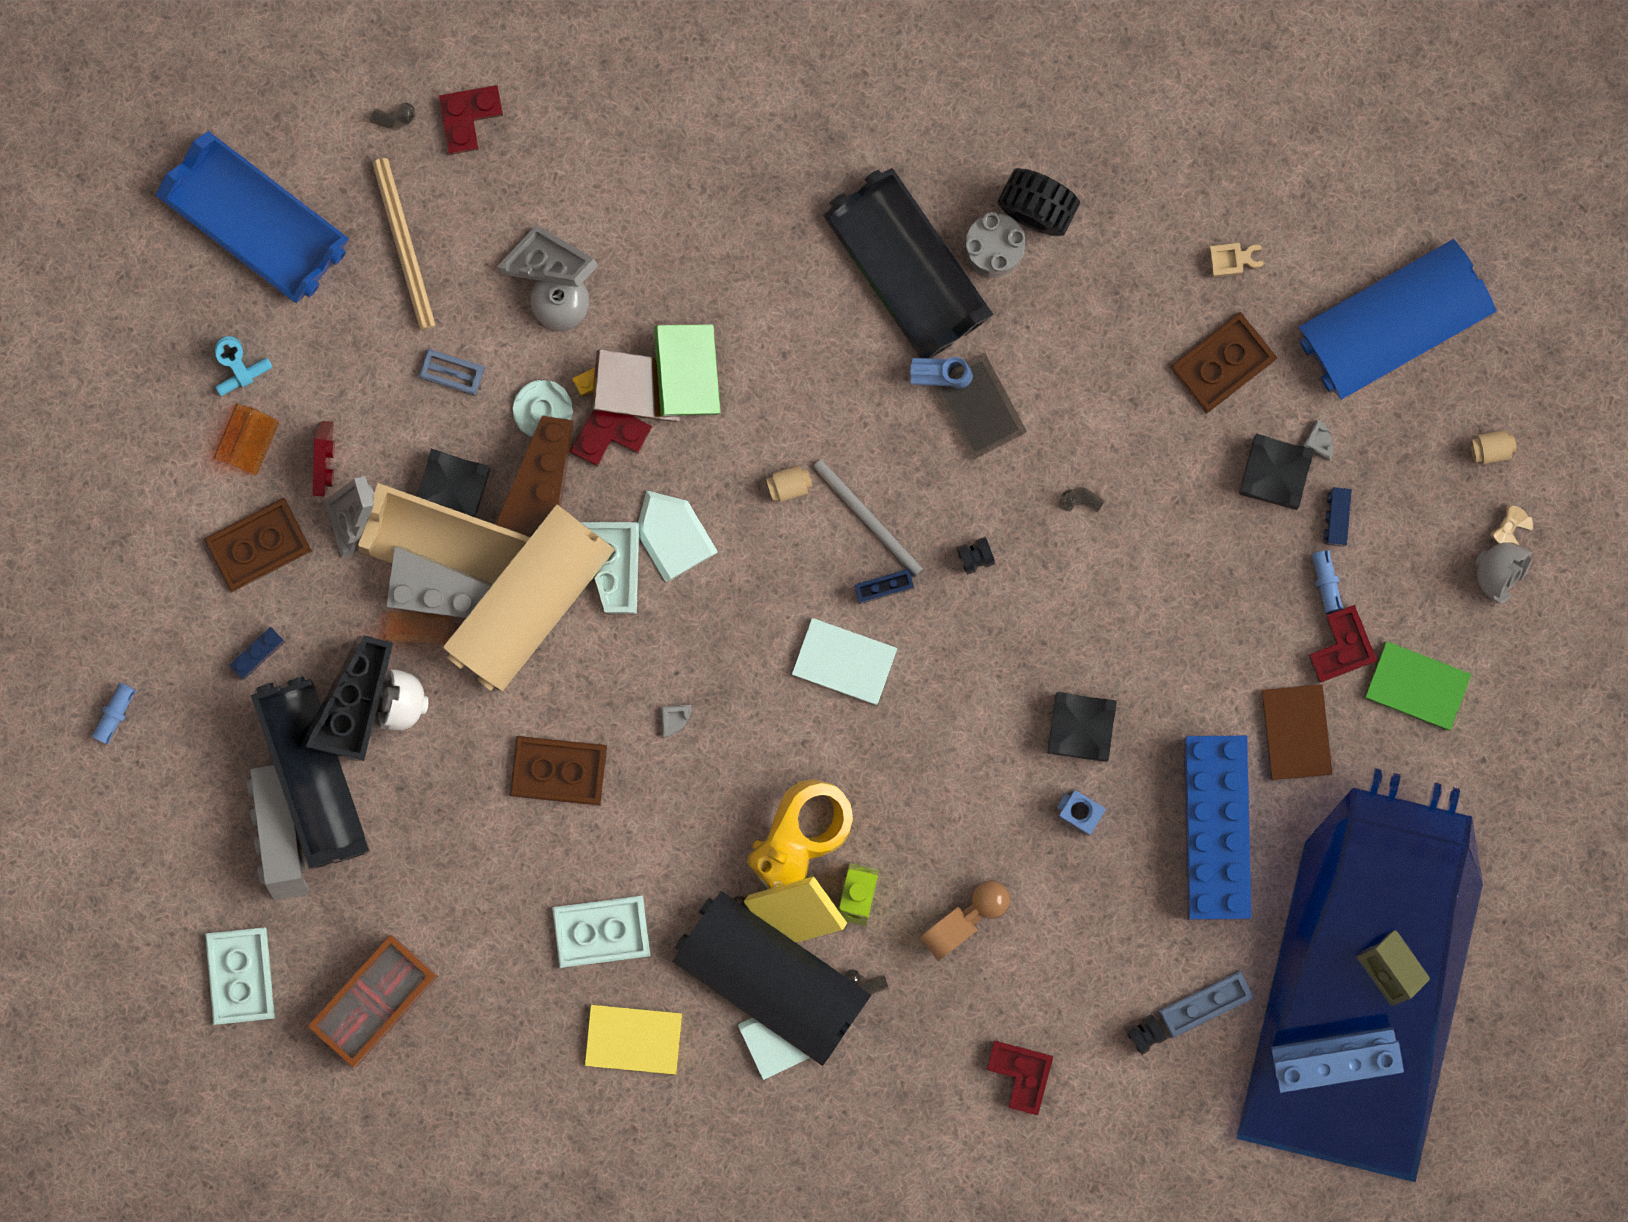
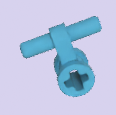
(242, 375)

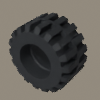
(1038, 202)

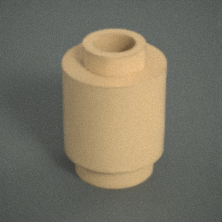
(1493, 447)
(789, 483)

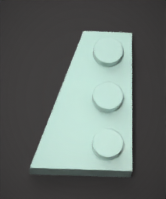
(619, 575)

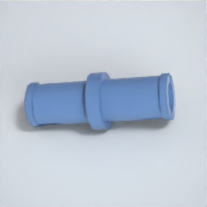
(1327, 581)
(113, 713)

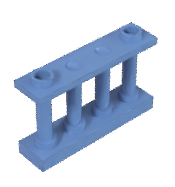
(1337, 1059)

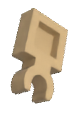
(1229, 259)

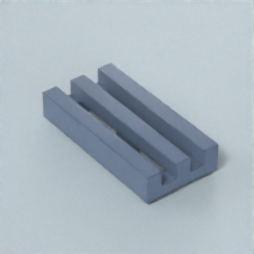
(448, 383)

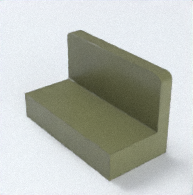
(1394, 968)

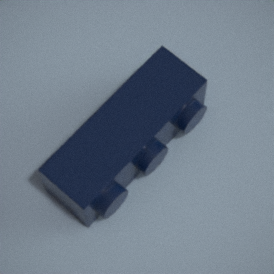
(1337, 516)
(884, 586)
(257, 653)

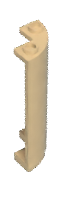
(437, 533)
(528, 599)

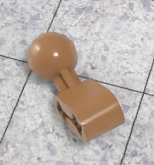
(988, 901)

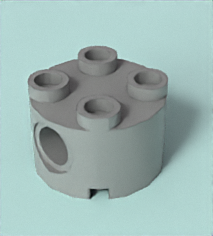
(995, 245)

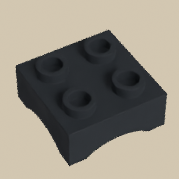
(1276, 472)
(453, 482)
(1082, 727)

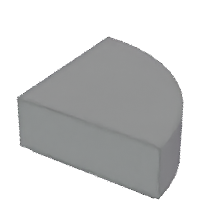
(1320, 440)
(674, 718)

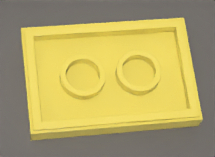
(797, 910)
(633, 1039)

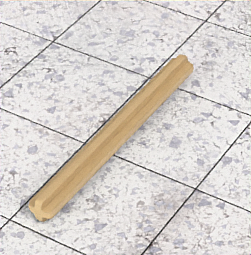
(403, 243)

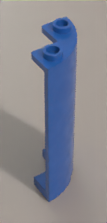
(252, 217)
(1396, 319)

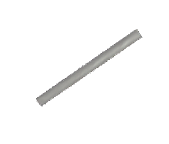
(867, 517)

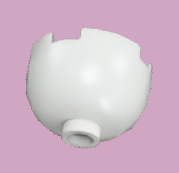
(401, 701)

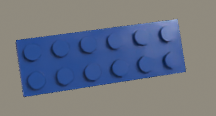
(1217, 828)

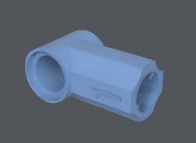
(937, 372)

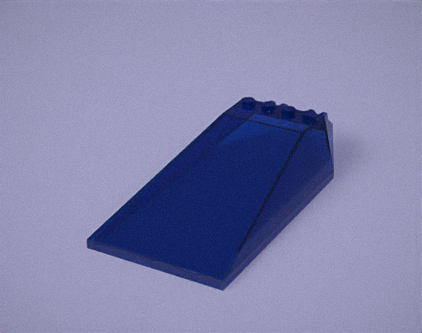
(1360, 876)

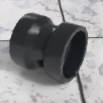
(976, 555)
(1146, 1034)

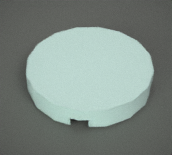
(548, 399)

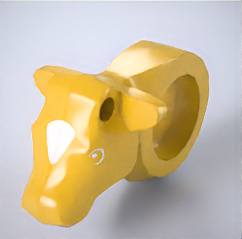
(787, 851)

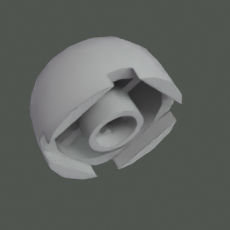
(560, 314)
(1501, 569)

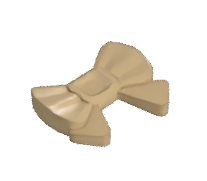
(1514, 517)

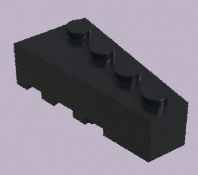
(350, 706)

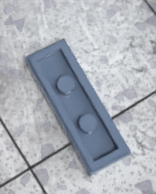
(1206, 1004)

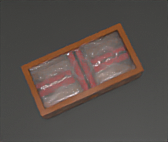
(373, 1001)

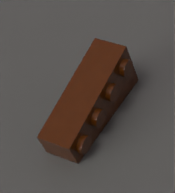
(539, 478)

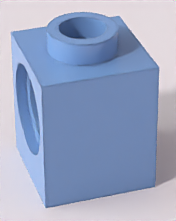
(1094, 810)

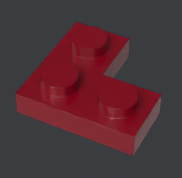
(461, 111)
(607, 427)
(1351, 646)
(1028, 1068)

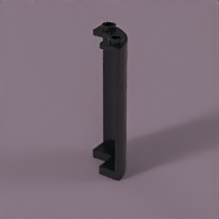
(907, 263)
(309, 778)
(770, 977)

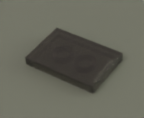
(981, 409)

